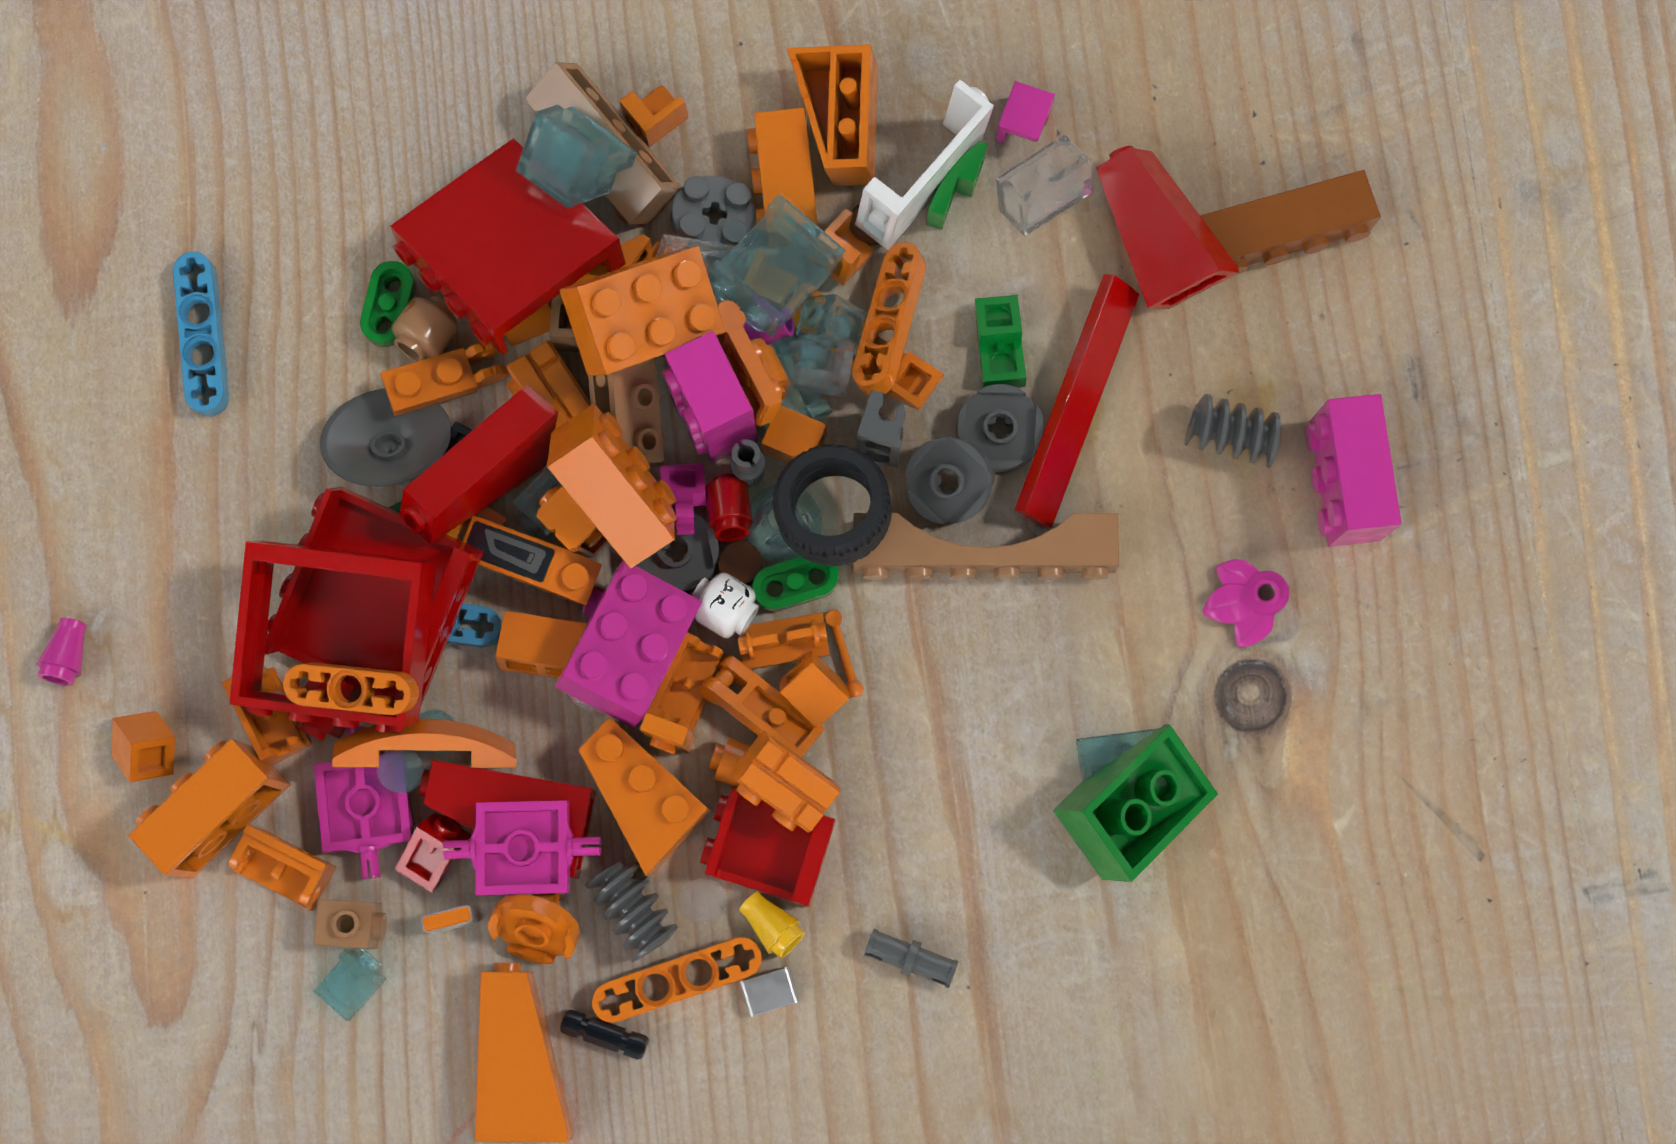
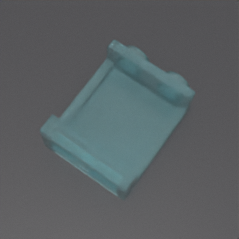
(776, 266)

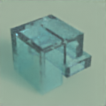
(572, 156)

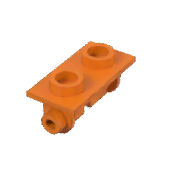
(783, 641)

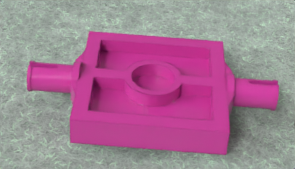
(360, 813)
(522, 848)

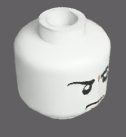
(726, 605)

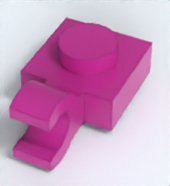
(689, 490)

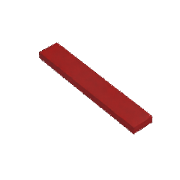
(1077, 401)

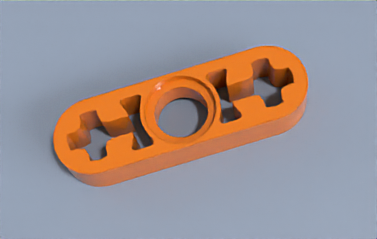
(321, 673)

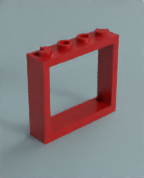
(253, 625)

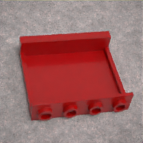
(501, 245)
(362, 616)

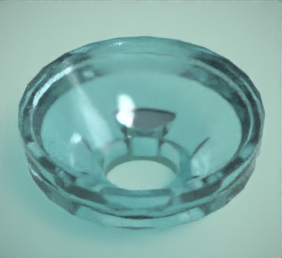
(769, 540)

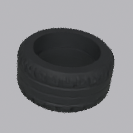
(826, 462)

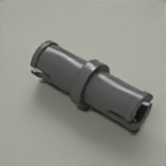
(748, 462)
(911, 958)

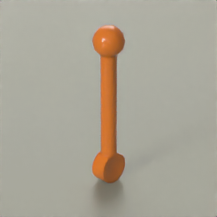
(833, 620)

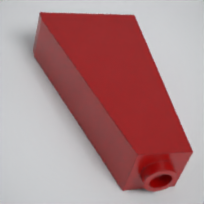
(1161, 230)
(481, 466)
(457, 789)

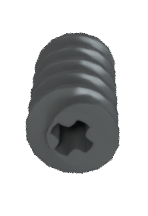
(1235, 429)
(631, 908)

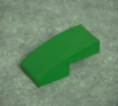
(960, 179)
(1000, 341)

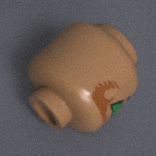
(424, 328)

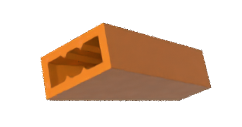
(516, 1068)

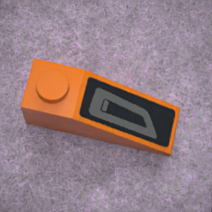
(533, 561)

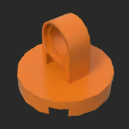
(534, 927)

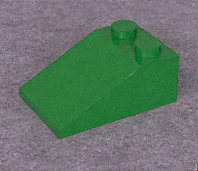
(1136, 805)

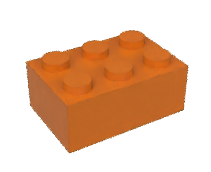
(642, 310)
(613, 484)
(207, 809)

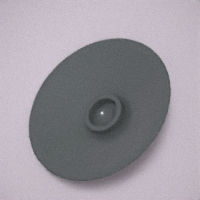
(379, 449)

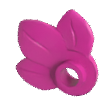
(1240, 602)

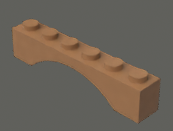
(1078, 545)

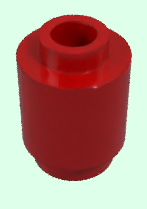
(728, 507)

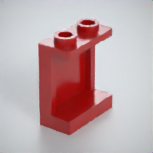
(763, 853)

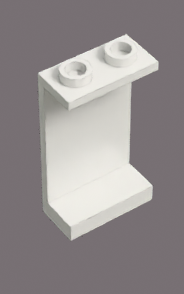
(885, 213)

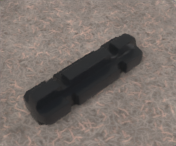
(604, 1034)

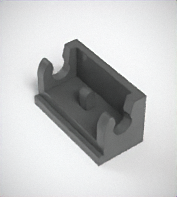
(880, 437)

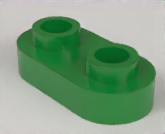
(384, 305)
(794, 579)

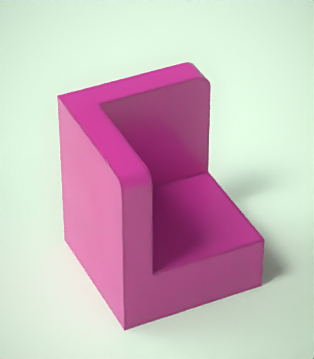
(1025, 112)

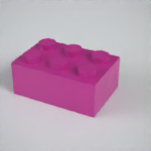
(709, 397)
(1353, 471)
(628, 644)

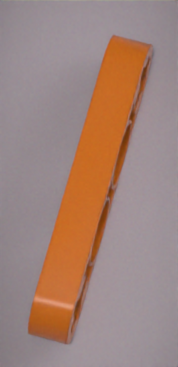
(885, 318)
(679, 985)

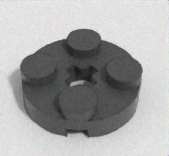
(715, 194)
(1017, 411)
(924, 481)
(695, 564)

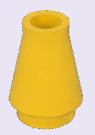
(773, 926)

